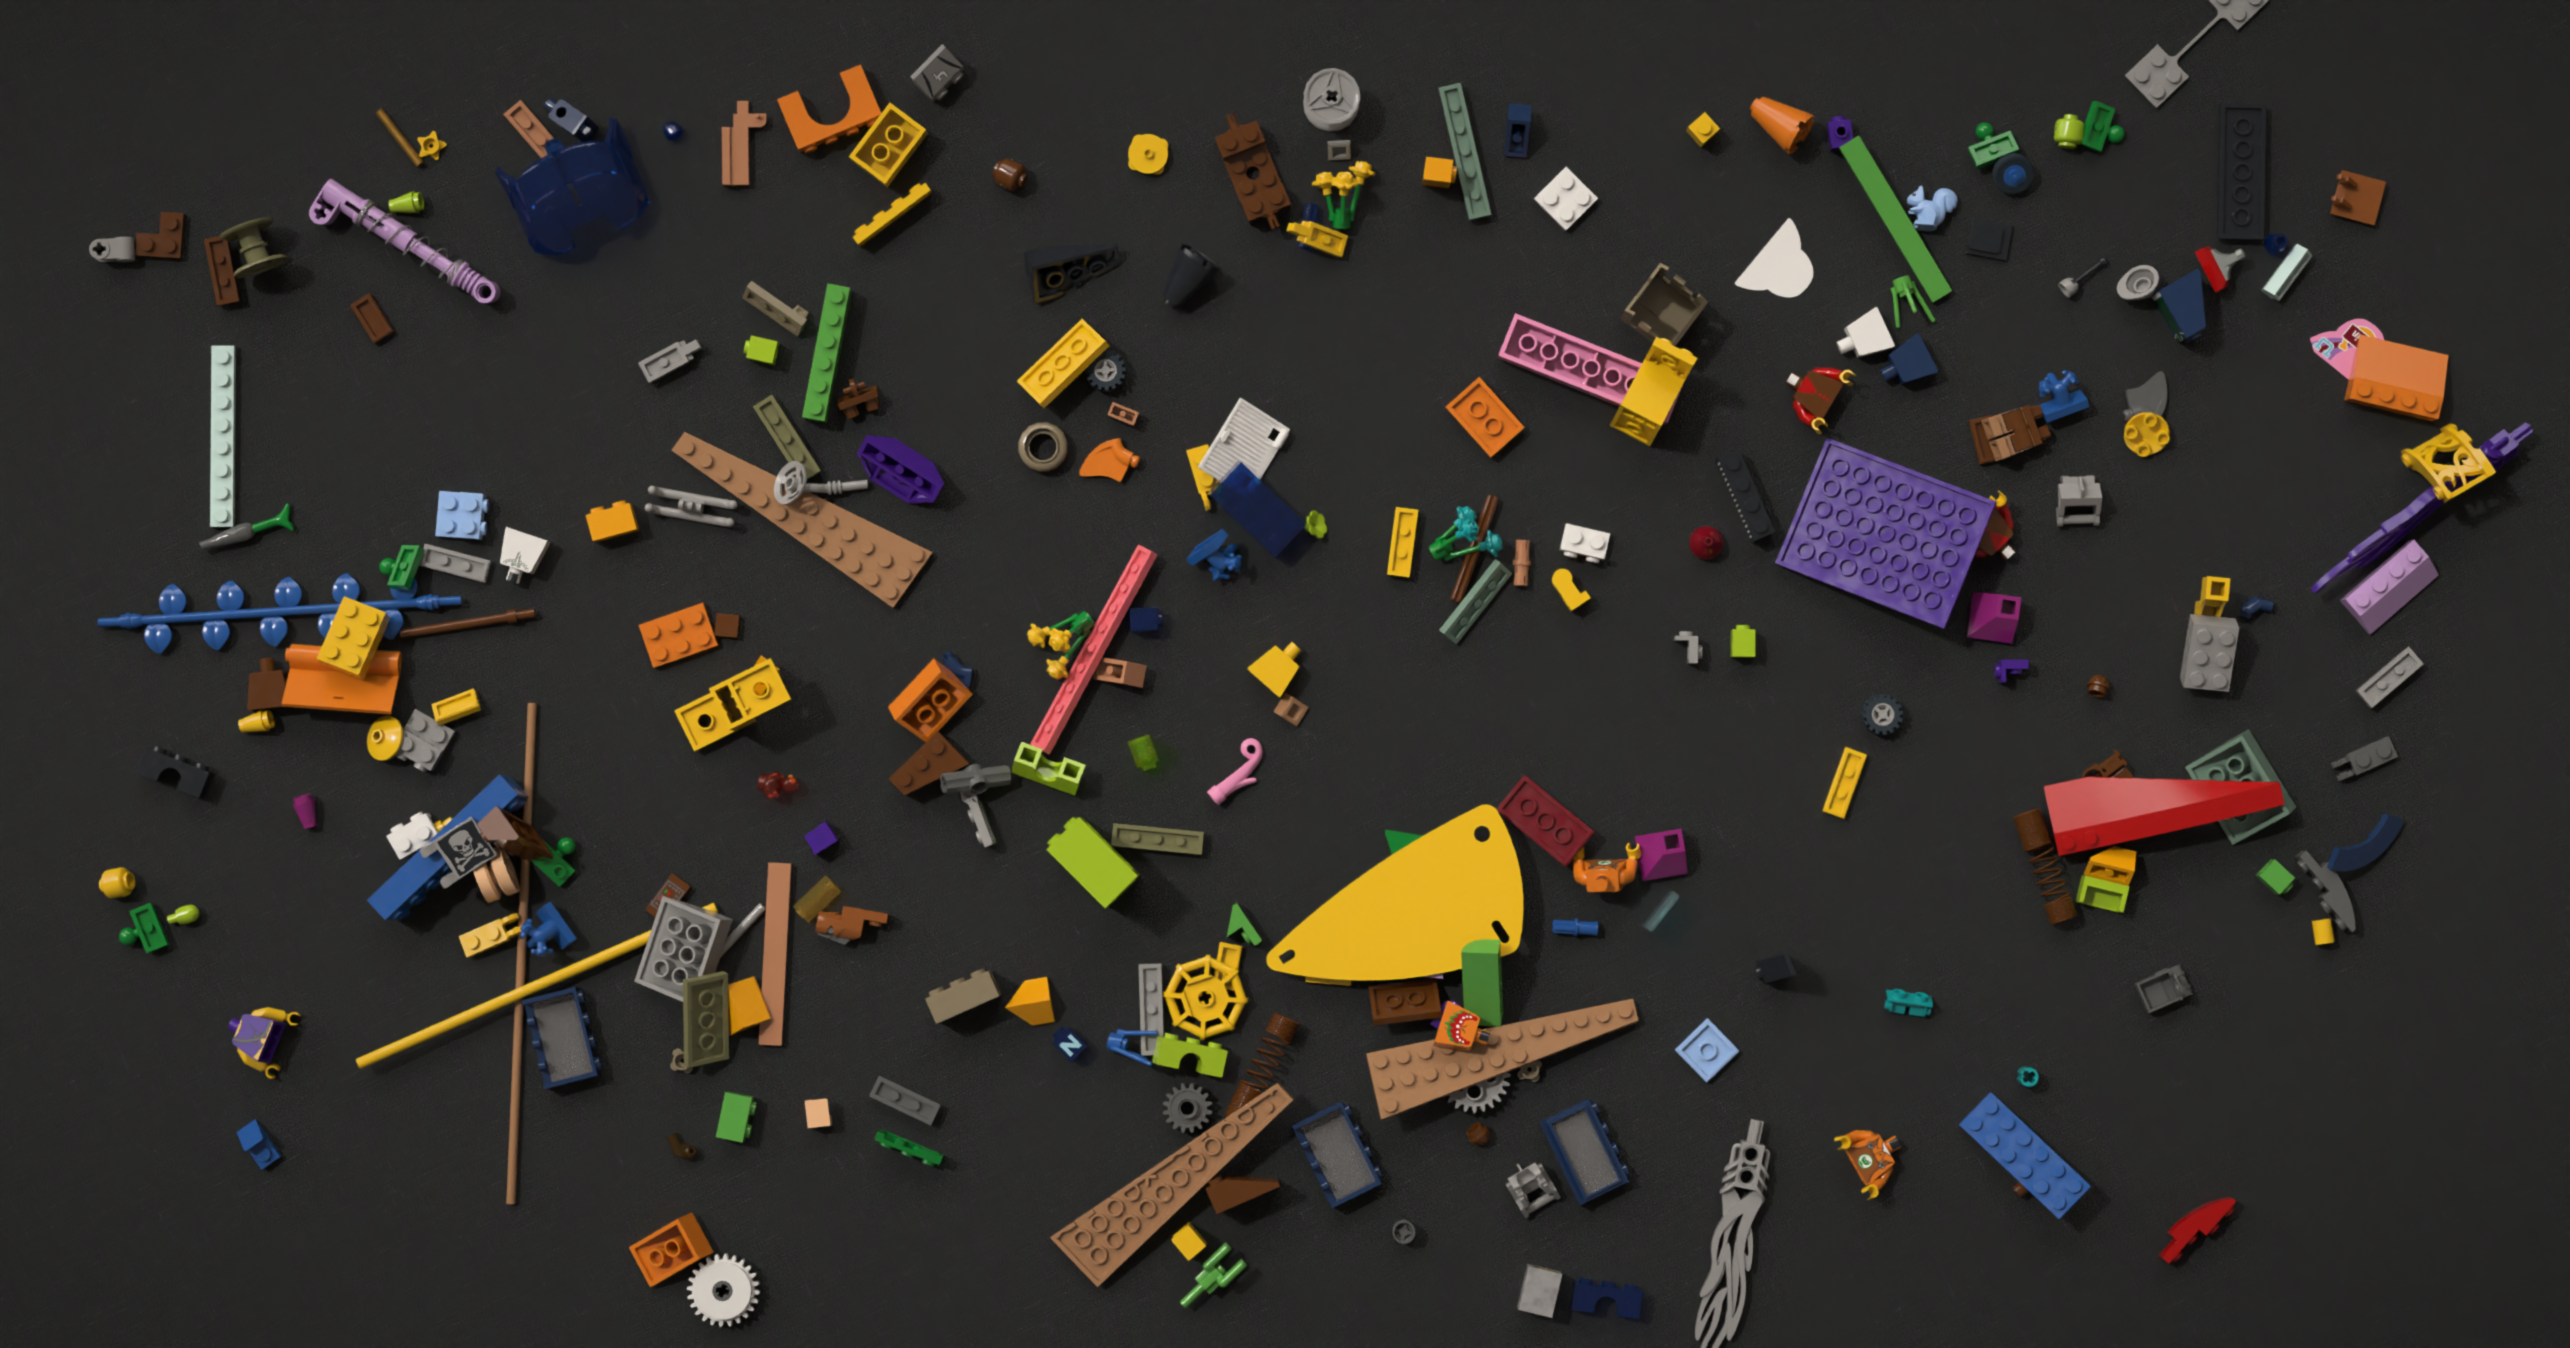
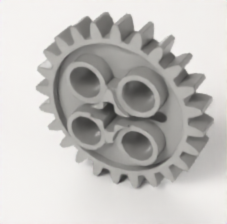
(1488, 1092)

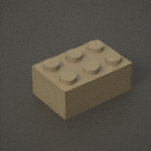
(962, 995)

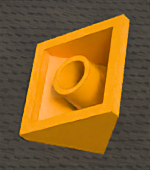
(745, 1005)

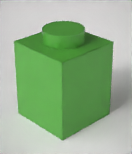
(2275, 877)

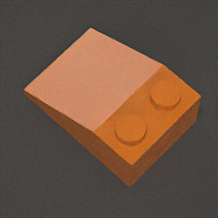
(671, 1249)

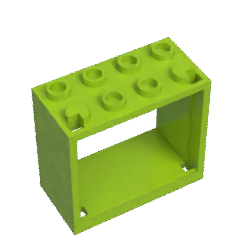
(1092, 861)

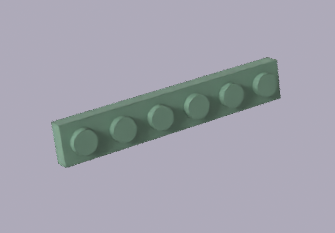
(1464, 151)

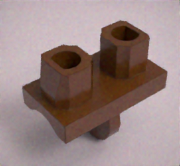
(868, 396)

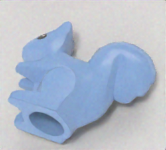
(1933, 212)

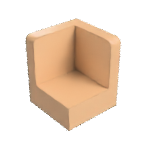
(818, 1113)

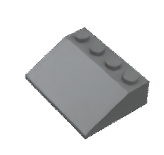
(681, 946)

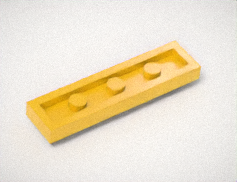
(884, 219)

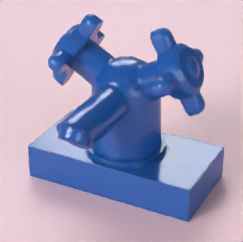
(2063, 401)
(1212, 552)
(552, 927)

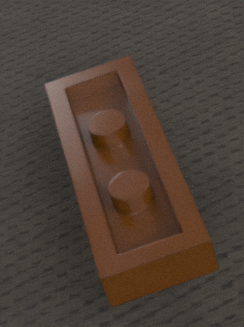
(222, 271)

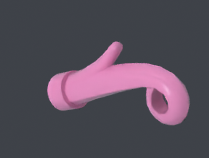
(1238, 778)

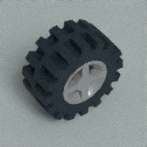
(1104, 364)
(1892, 714)

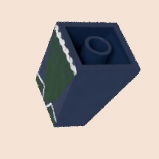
(2183, 306)

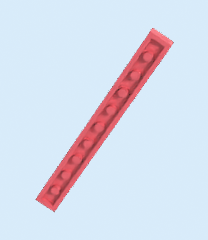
(1093, 649)

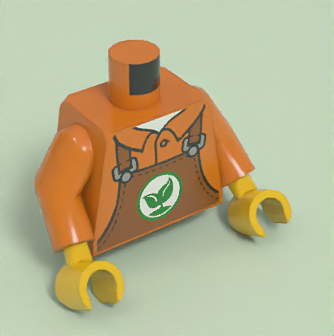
(1606, 874)
(1870, 1157)

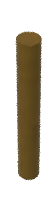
(398, 136)

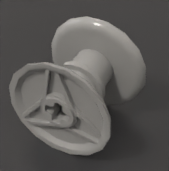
(1331, 84)

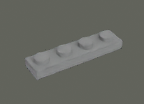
(1150, 1005)

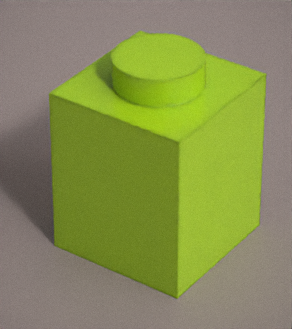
(761, 350)
(1742, 642)

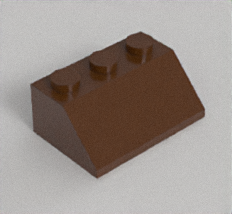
(513, 835)

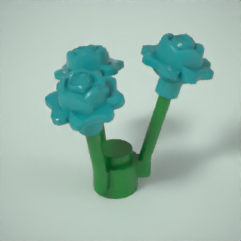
(1468, 529)

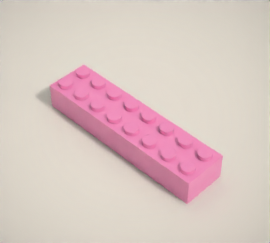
(1570, 360)

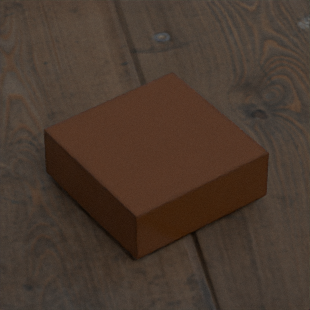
(727, 625)

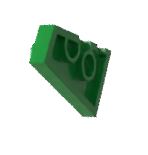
(908, 1148)

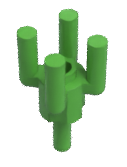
(1213, 1275)

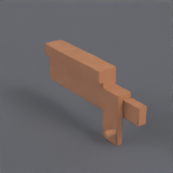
(736, 145)

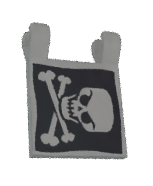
(461, 849)

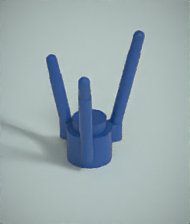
(1119, 1044)

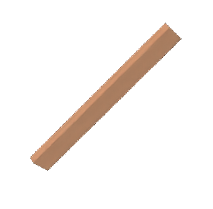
(775, 951)

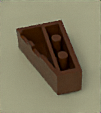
(928, 764)

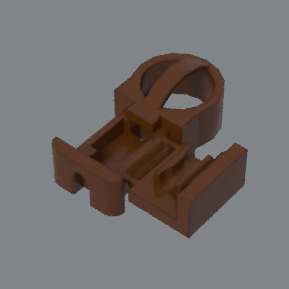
(2110, 767)

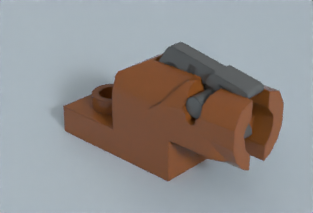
(849, 924)

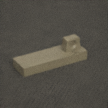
(791, 319)

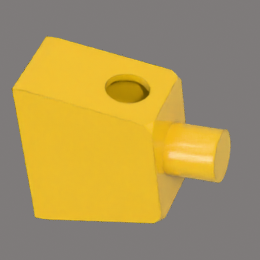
(1276, 668)

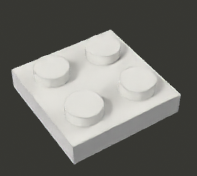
(1565, 198)

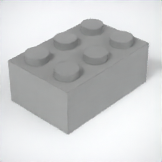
(2209, 652)

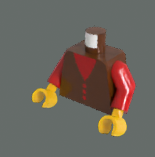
(1816, 393)
(1998, 531)

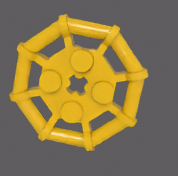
(1194, 990)

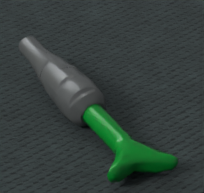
(247, 531)

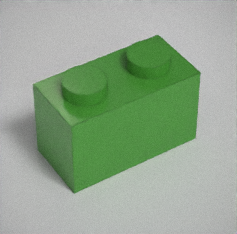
(735, 1117)

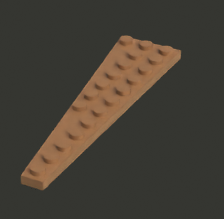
(850, 543)
(1422, 1072)
(1125, 1220)

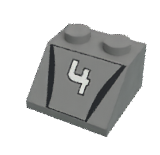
(938, 74)

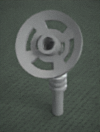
(799, 484)

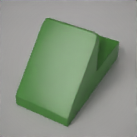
(1238, 920)

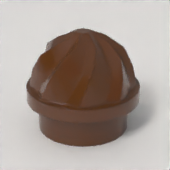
(2098, 686)
(1478, 1134)

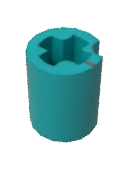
(2027, 1076)

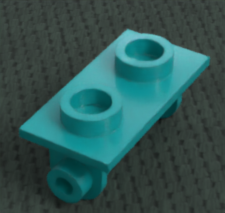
(1898, 999)

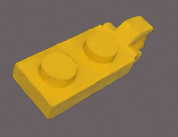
(1319, 237)

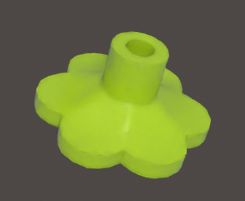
(1316, 524)

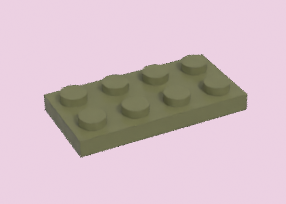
(705, 1019)

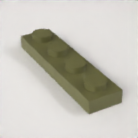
(785, 435)
(1157, 838)

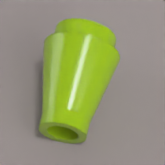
(408, 203)

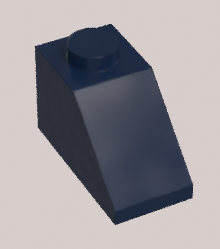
(1517, 130)

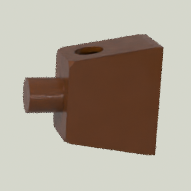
(266, 687)

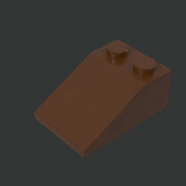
(1233, 1190)

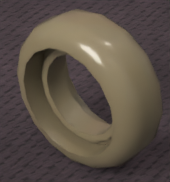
(1043, 465)

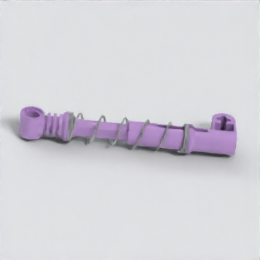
(400, 236)

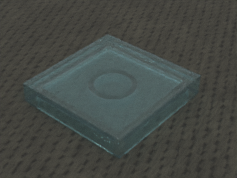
(1660, 911)

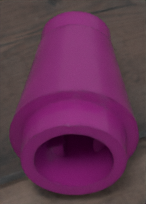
(305, 809)

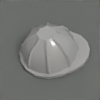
(2138, 283)

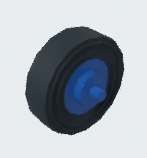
(2013, 173)

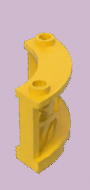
(2449, 440)

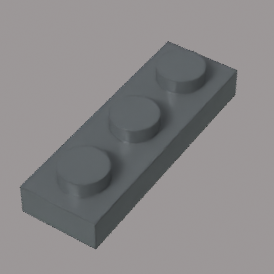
(905, 1100)

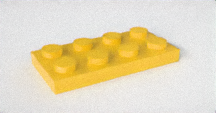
(1063, 363)

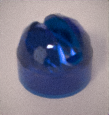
(672, 130)

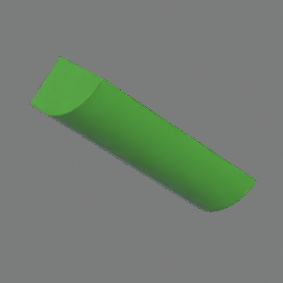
(1483, 981)

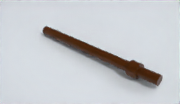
(510, 616)

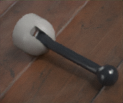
(2070, 286)

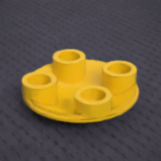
(2146, 433)

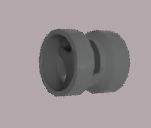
(1406, 1233)

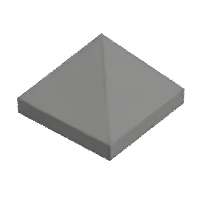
(1339, 150)

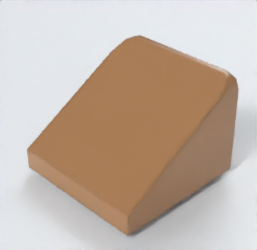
(1291, 709)

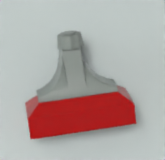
(2218, 265)

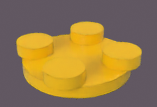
(1148, 154)

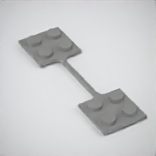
(2159, 73)

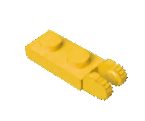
(1203, 480)
(489, 936)

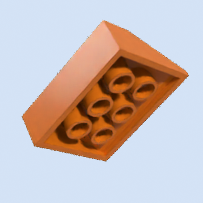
(2397, 378)

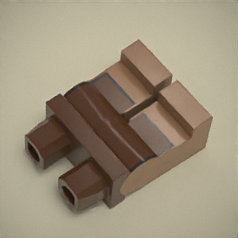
(2022, 427)

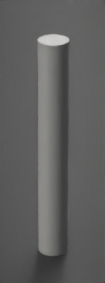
(742, 927)

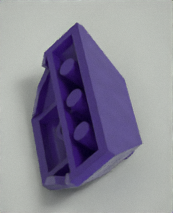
(900, 469)

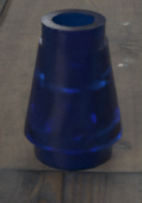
(2271, 245)

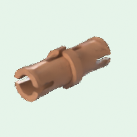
(1521, 562)

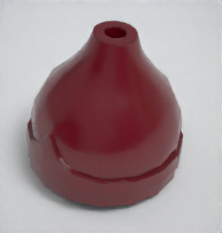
(1706, 542)

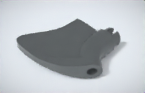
(2148, 397)

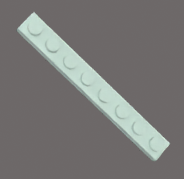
(223, 436)

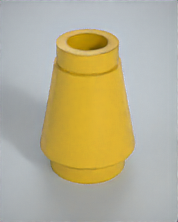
(257, 722)

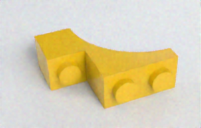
(2213, 596)

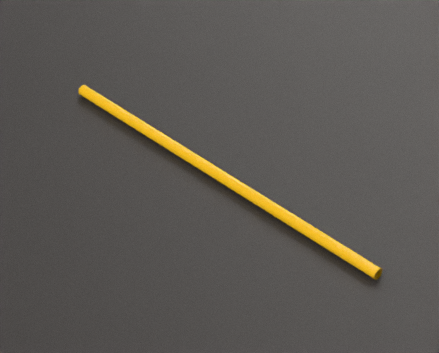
(507, 998)

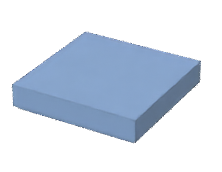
(1706, 1050)

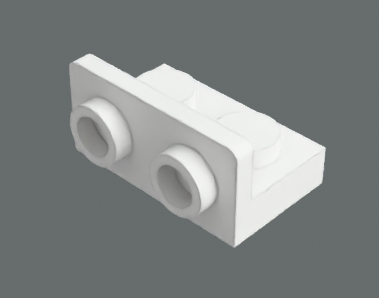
(1584, 542)

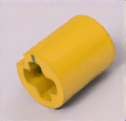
(2323, 931)

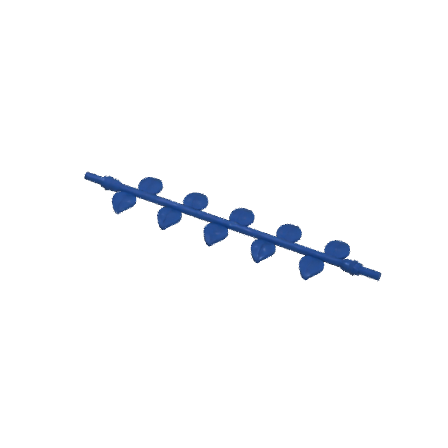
(273, 626)

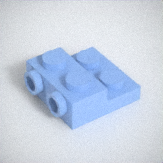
(461, 515)

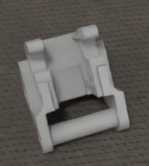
(2079, 492)
(1527, 1181)

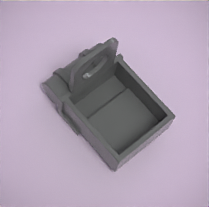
(2163, 988)

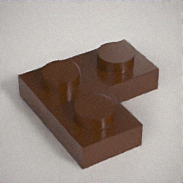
(168, 241)

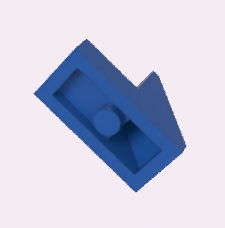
(259, 1145)

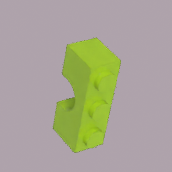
(1034, 766)
(1170, 1050)

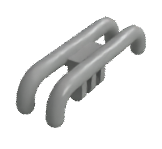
(691, 506)

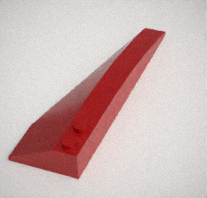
(2117, 810)

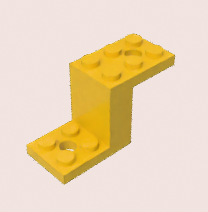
(1653, 391)
(733, 704)

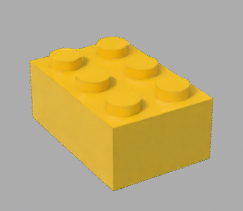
(888, 144)
(353, 638)

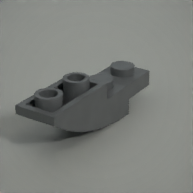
(2335, 897)

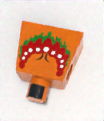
(1459, 1029)

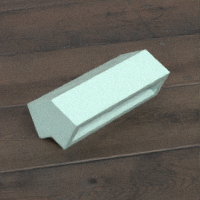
(2287, 272)

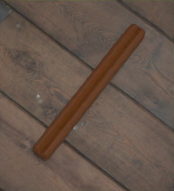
(1471, 558)

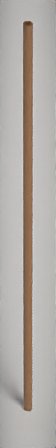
(521, 963)

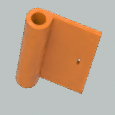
(325, 688)

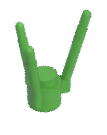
(1905, 288)

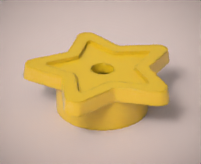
(426, 141)

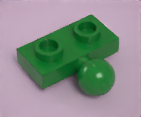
(2098, 127)
(1991, 148)
(404, 568)
(558, 868)
(147, 928)

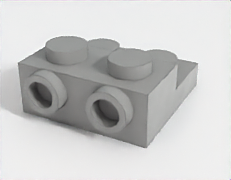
(424, 741)

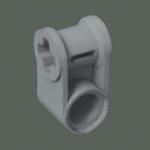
(117, 249)

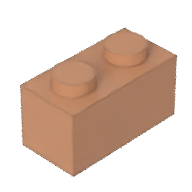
(1123, 414)

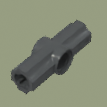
(975, 779)

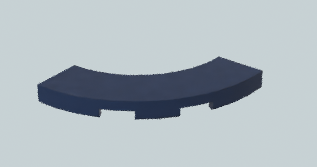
(2360, 855)

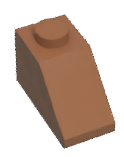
(1120, 672)

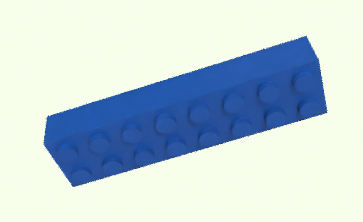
(420, 873)

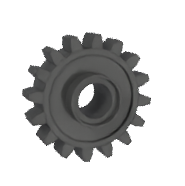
(1187, 1120)

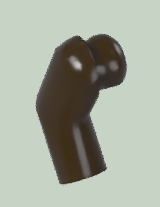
(679, 1149)

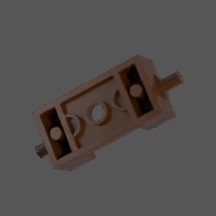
(1243, 149)

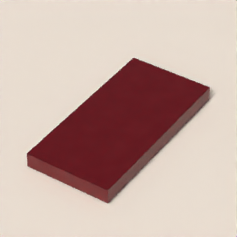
(1545, 821)

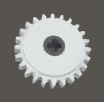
(715, 1275)

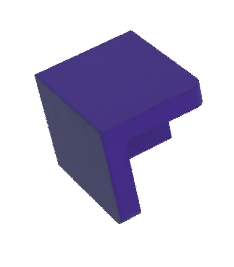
(821, 838)

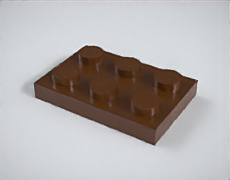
(1404, 1001)

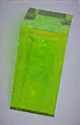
(1143, 752)

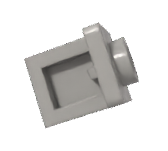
(1694, 651)

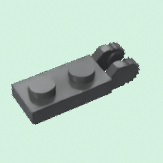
(2366, 757)

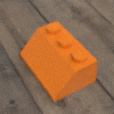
(929, 700)

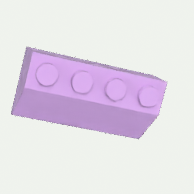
(2390, 586)

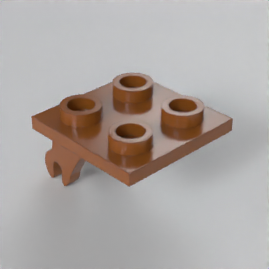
(2357, 197)

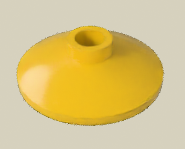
(385, 738)

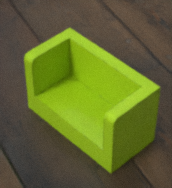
(2102, 894)

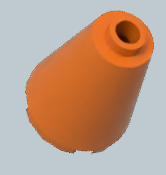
(1782, 122)

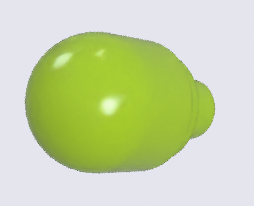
(184, 915)

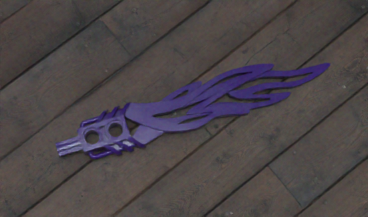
(2497, 450)

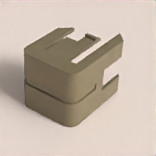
(1663, 307)

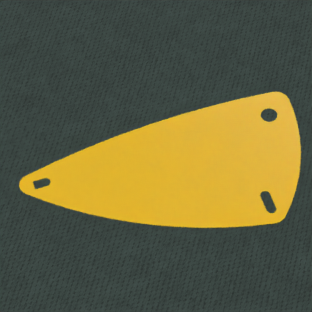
(1415, 908)

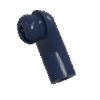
(2255, 604)

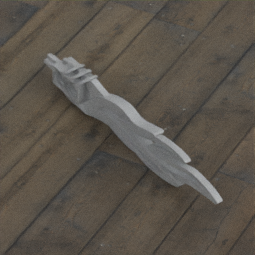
(1732, 1208)

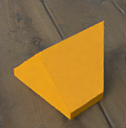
(1033, 1002)

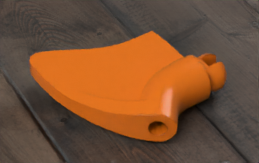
(1109, 460)

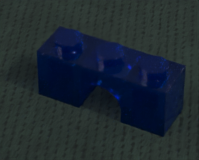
(1587, 1293)

